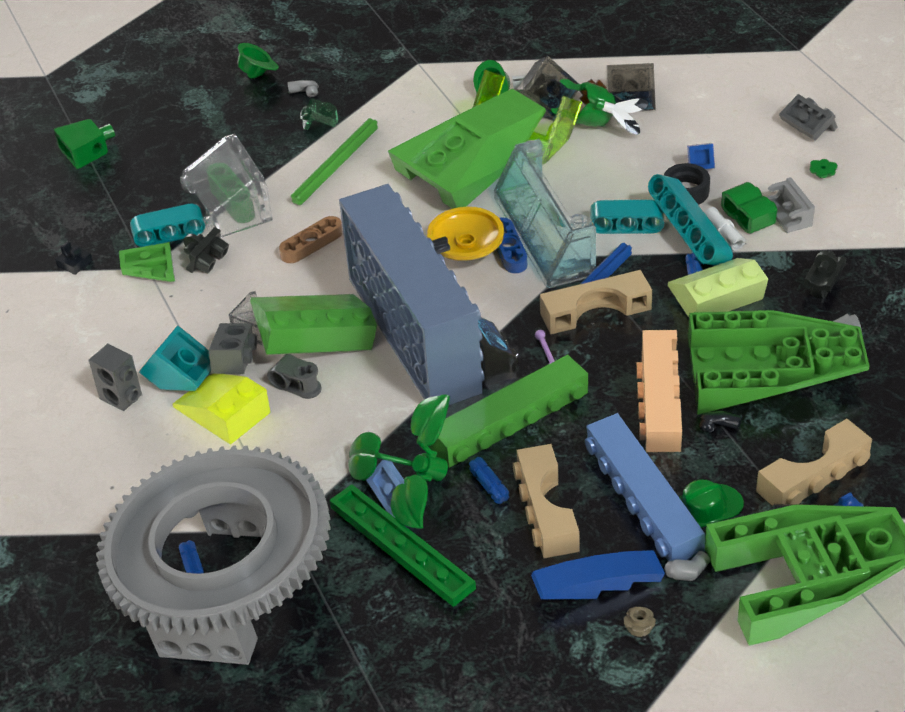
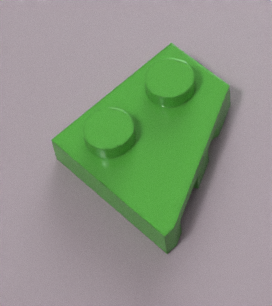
(148, 262)

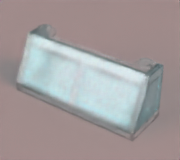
(556, 243)

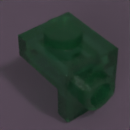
(319, 111)

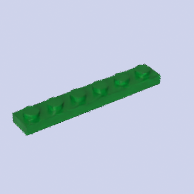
(403, 545)

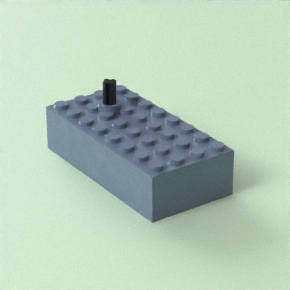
(413, 294)

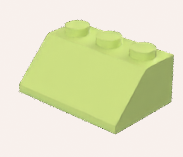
(721, 287)

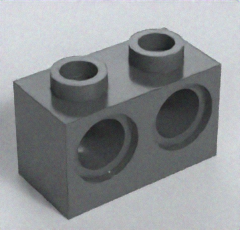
(232, 348)
(115, 377)

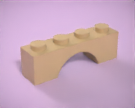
(625, 292)
(791, 482)
(554, 526)

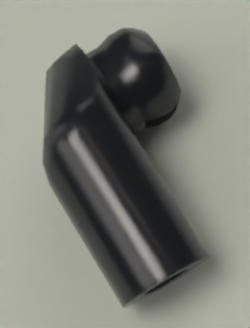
(720, 418)

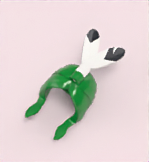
(603, 107)

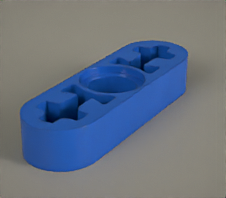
(506, 253)

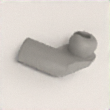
(307, 86)
(686, 569)

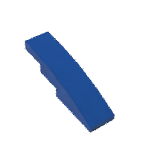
(590, 575)

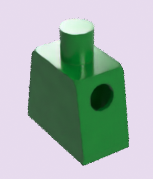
(83, 141)

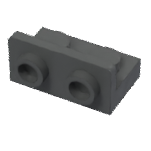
(808, 117)

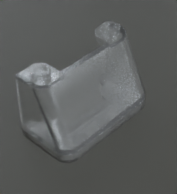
(229, 187)

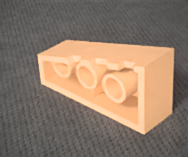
(659, 392)

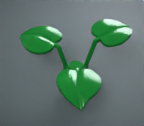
(410, 498)

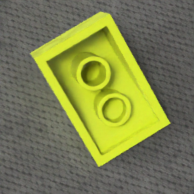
(226, 405)

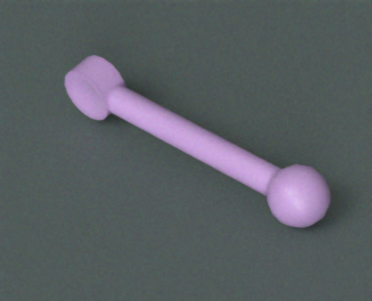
(540, 335)

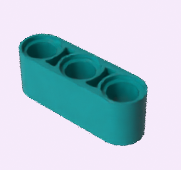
(627, 216)
(167, 225)

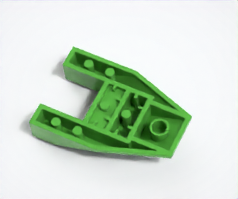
(828, 549)

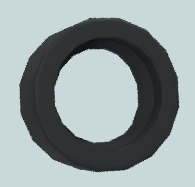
(694, 174)

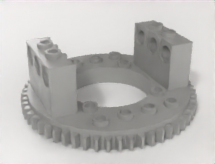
(236, 496)

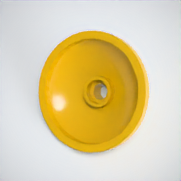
(469, 231)

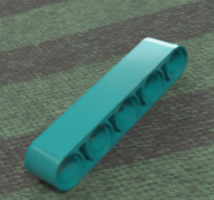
(689, 220)

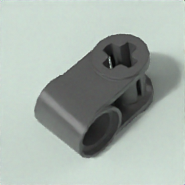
(295, 376)

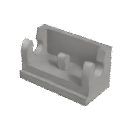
(793, 206)

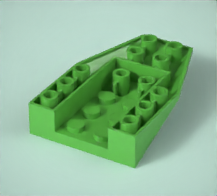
(469, 149)
(767, 354)

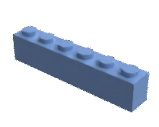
(645, 489)

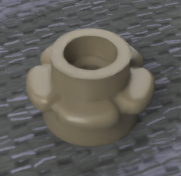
(639, 627)

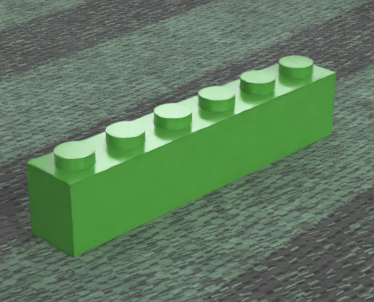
(510, 410)

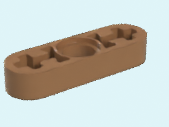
(298, 248)

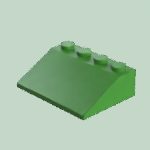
(314, 323)

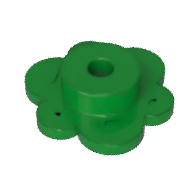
(823, 168)

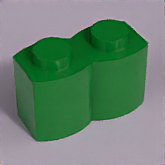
(749, 207)

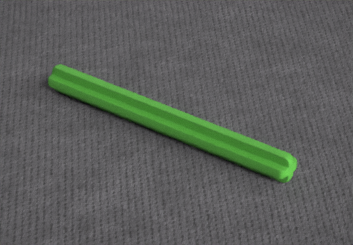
(329, 166)

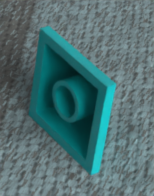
(178, 363)

